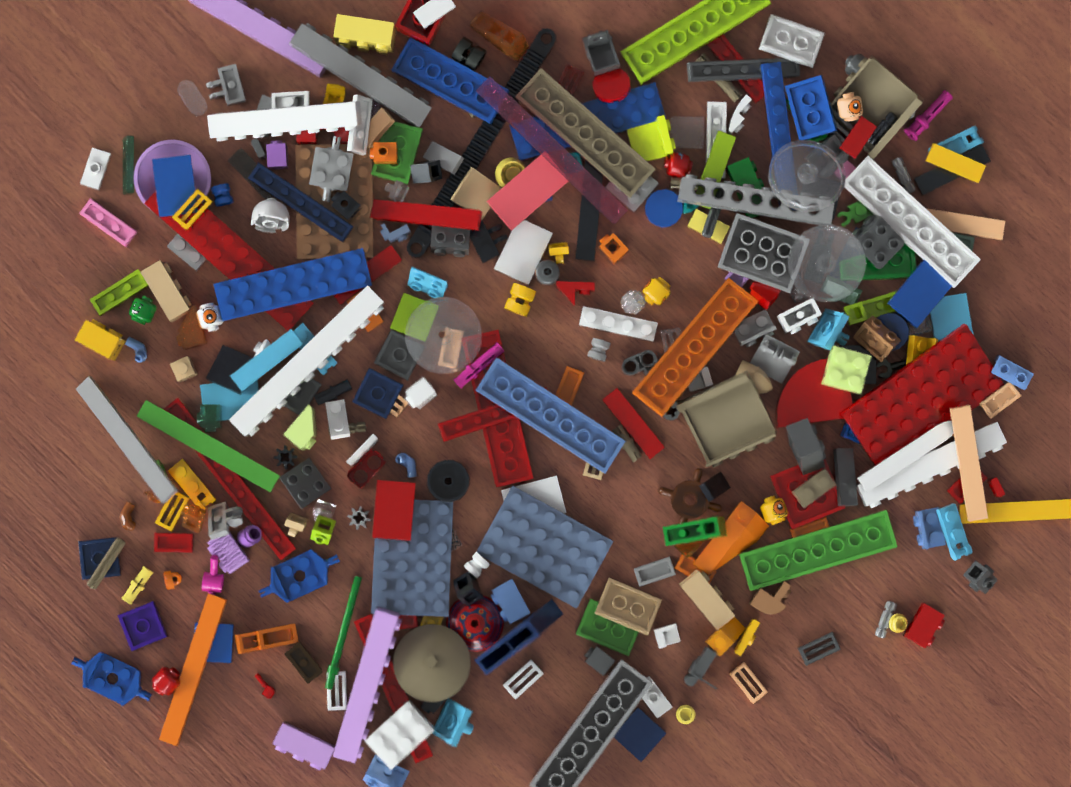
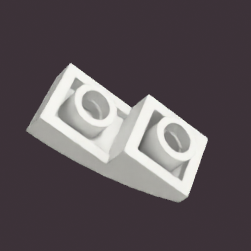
(737, 119)

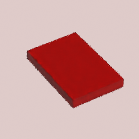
(393, 510)

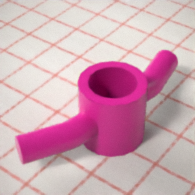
(212, 581)

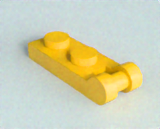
(191, 484)

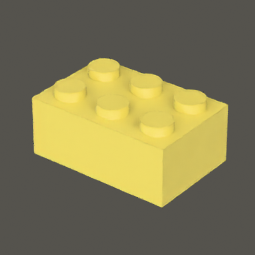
(364, 33)

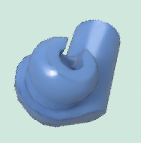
(139, 349)

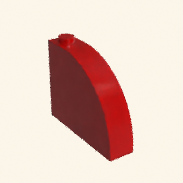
(807, 398)

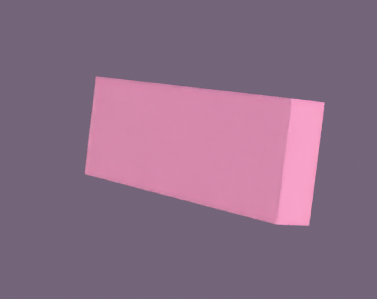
(108, 222)

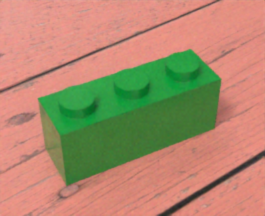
(744, 173)

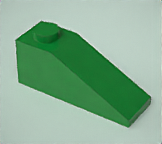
(695, 531)

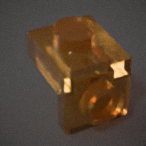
(193, 517)

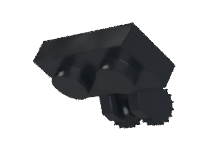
(483, 242)

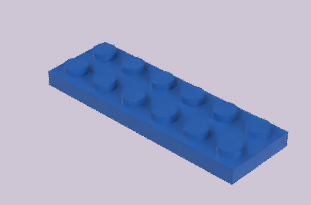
(444, 78)

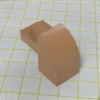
(771, 604)

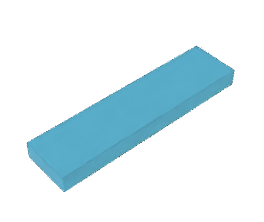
(266, 360)

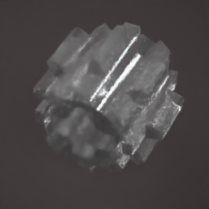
(633, 302)

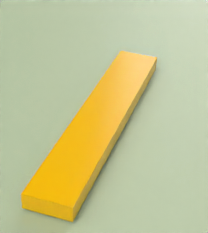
(1022, 511)

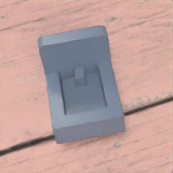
(399, 234)

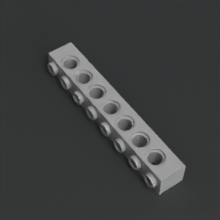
(688, 196)

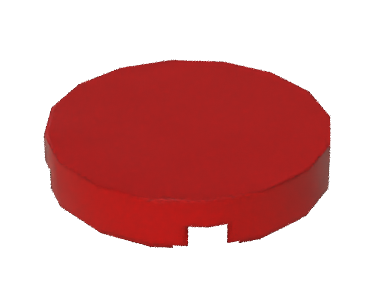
(611, 86)

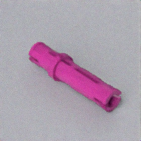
(476, 367)

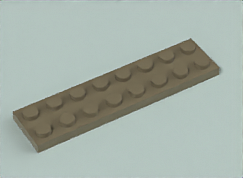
(585, 133)

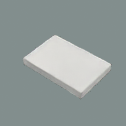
(791, 41)
(523, 251)
(545, 490)

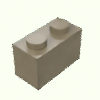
(813, 488)

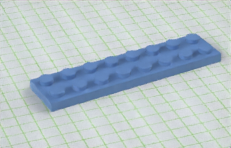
(550, 415)

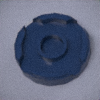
(898, 325)

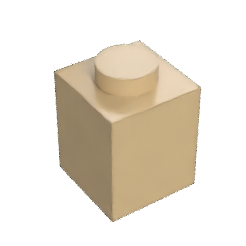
(183, 369)

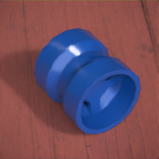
(222, 195)

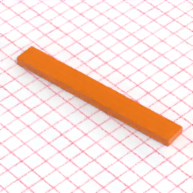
(193, 669)

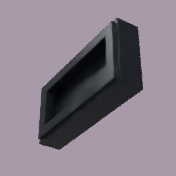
(714, 486)

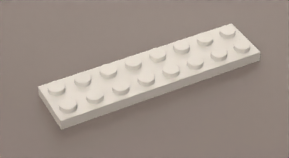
(911, 221)

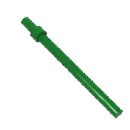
(333, 669)

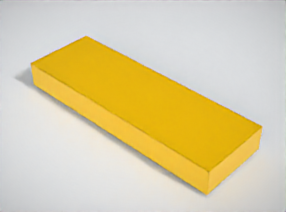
(955, 163)

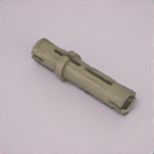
(726, 86)

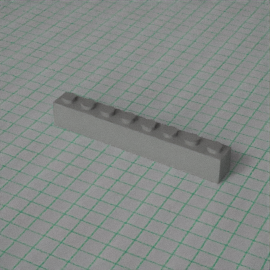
(362, 77)

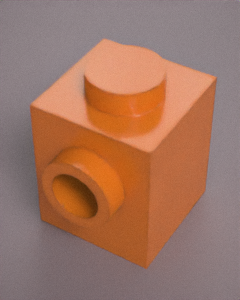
(384, 152)

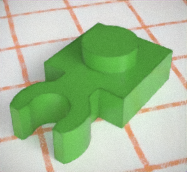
(857, 212)

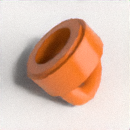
(168, 578)

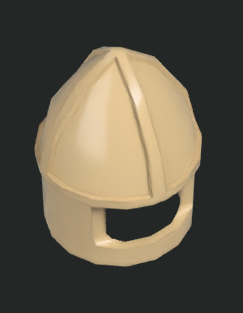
(757, 375)

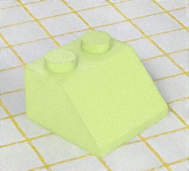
(303, 429)

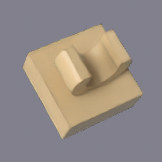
(296, 524)

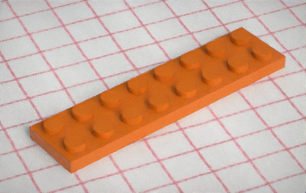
(695, 347)

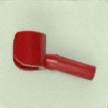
(268, 691)

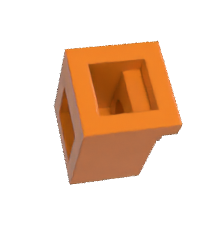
(620, 250)

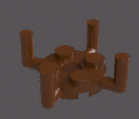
(678, 498)

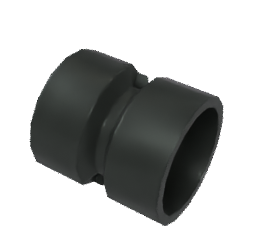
(474, 58)

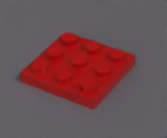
(789, 480)

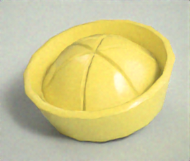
(507, 170)

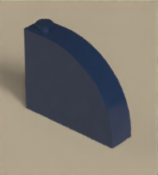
(519, 637)

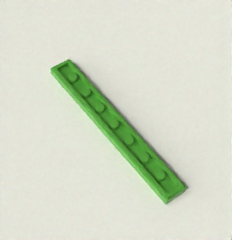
(208, 446)

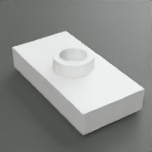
(95, 168)
(656, 700)

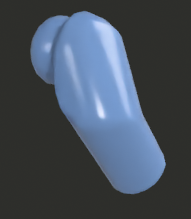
(408, 462)

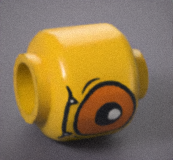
(656, 291)
(774, 510)

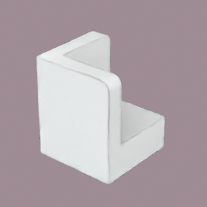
(701, 381)
(666, 635)

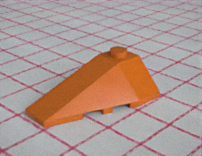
(743, 530)

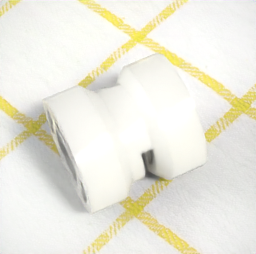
(476, 565)

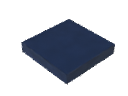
(377, 393)
(91, 555)
(639, 734)

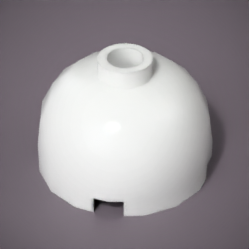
(270, 216)

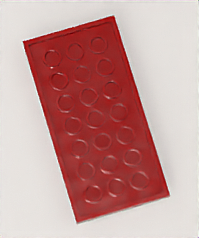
(921, 395)

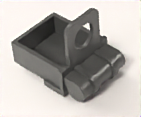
(601, 52)
(699, 667)

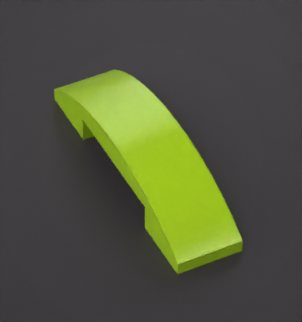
(865, 309)

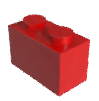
(924, 626)

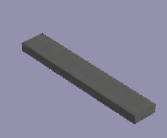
(737, 69)

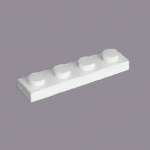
(715, 122)
(618, 324)

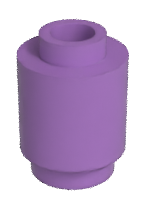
(249, 536)

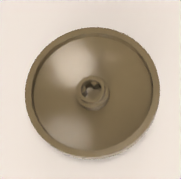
(432, 663)

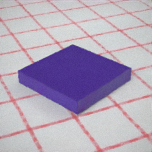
(142, 626)

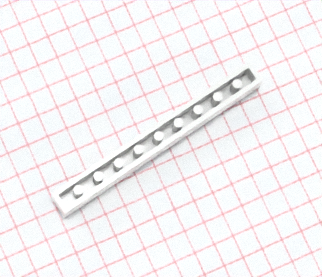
(306, 361)

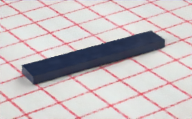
(300, 202)

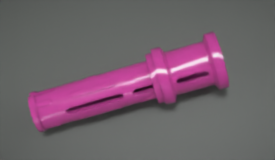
(922, 121)

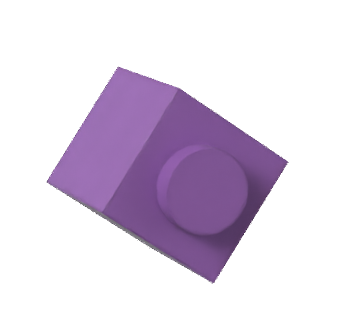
(277, 155)

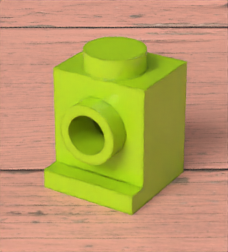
(322, 535)

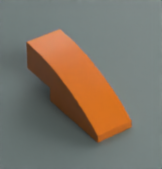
(266, 638)

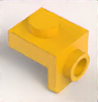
(334, 94)

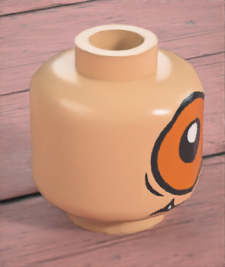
(850, 106)

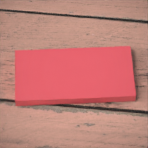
(526, 192)

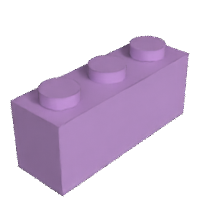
(303, 746)

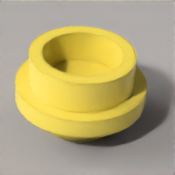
(898, 623)
(685, 714)

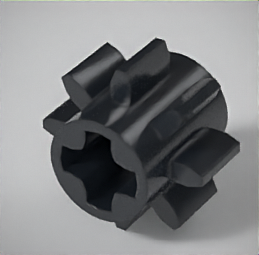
(280, 457)

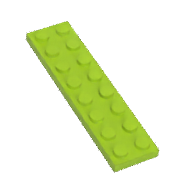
(687, 34)

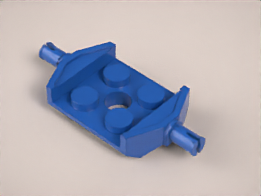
(284, 581)
(96, 678)

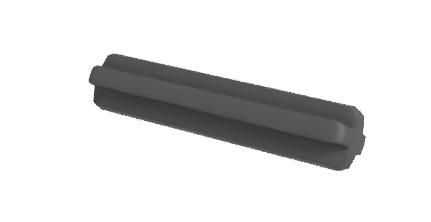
(712, 218)

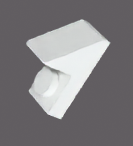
(290, 99)

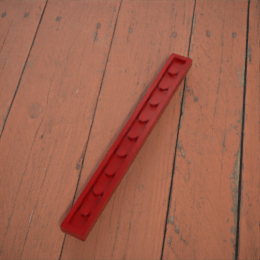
(240, 492)

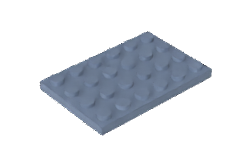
(544, 546)
(416, 573)

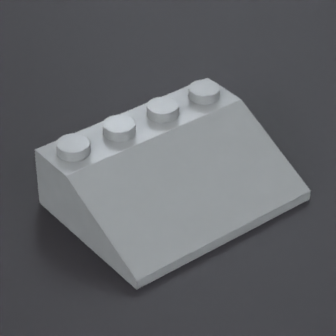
(758, 252)

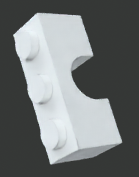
(420, 394)

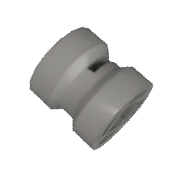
(598, 350)

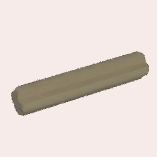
(106, 563)

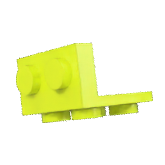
(652, 139)

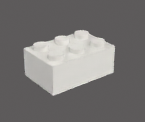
(400, 734)

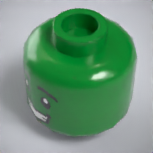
(142, 310)

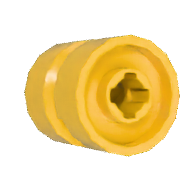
(523, 293)

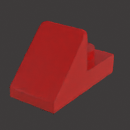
(568, 289)

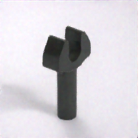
(890, 367)

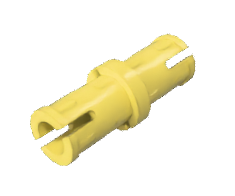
(130, 596)

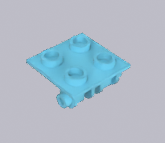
(427, 283)

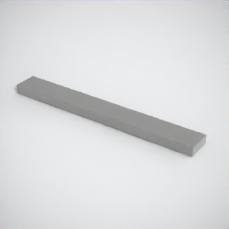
(127, 439)

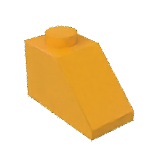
(725, 636)

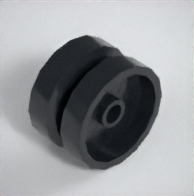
(437, 477)

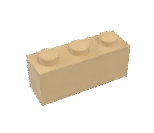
(166, 290)
(707, 599)

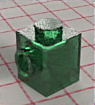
(210, 417)

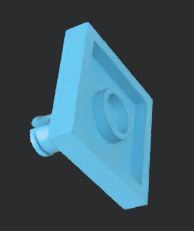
(829, 330)
(453, 722)

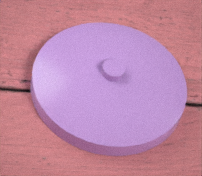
(144, 174)

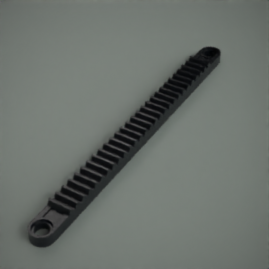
(485, 135)

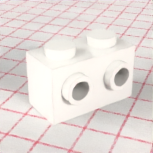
(799, 315)

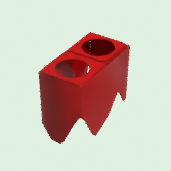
(364, 466)

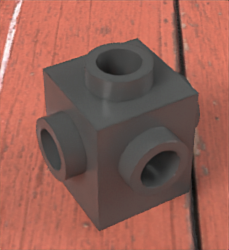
(980, 577)

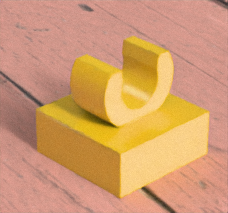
(558, 250)

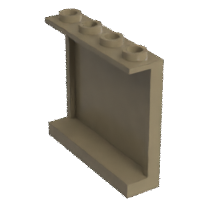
(880, 94)
(728, 419)

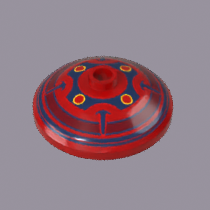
(489, 620)

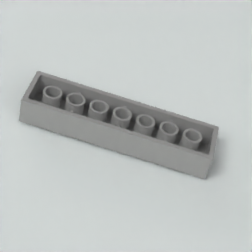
(593, 728)

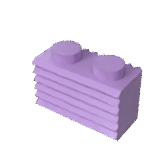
(228, 552)

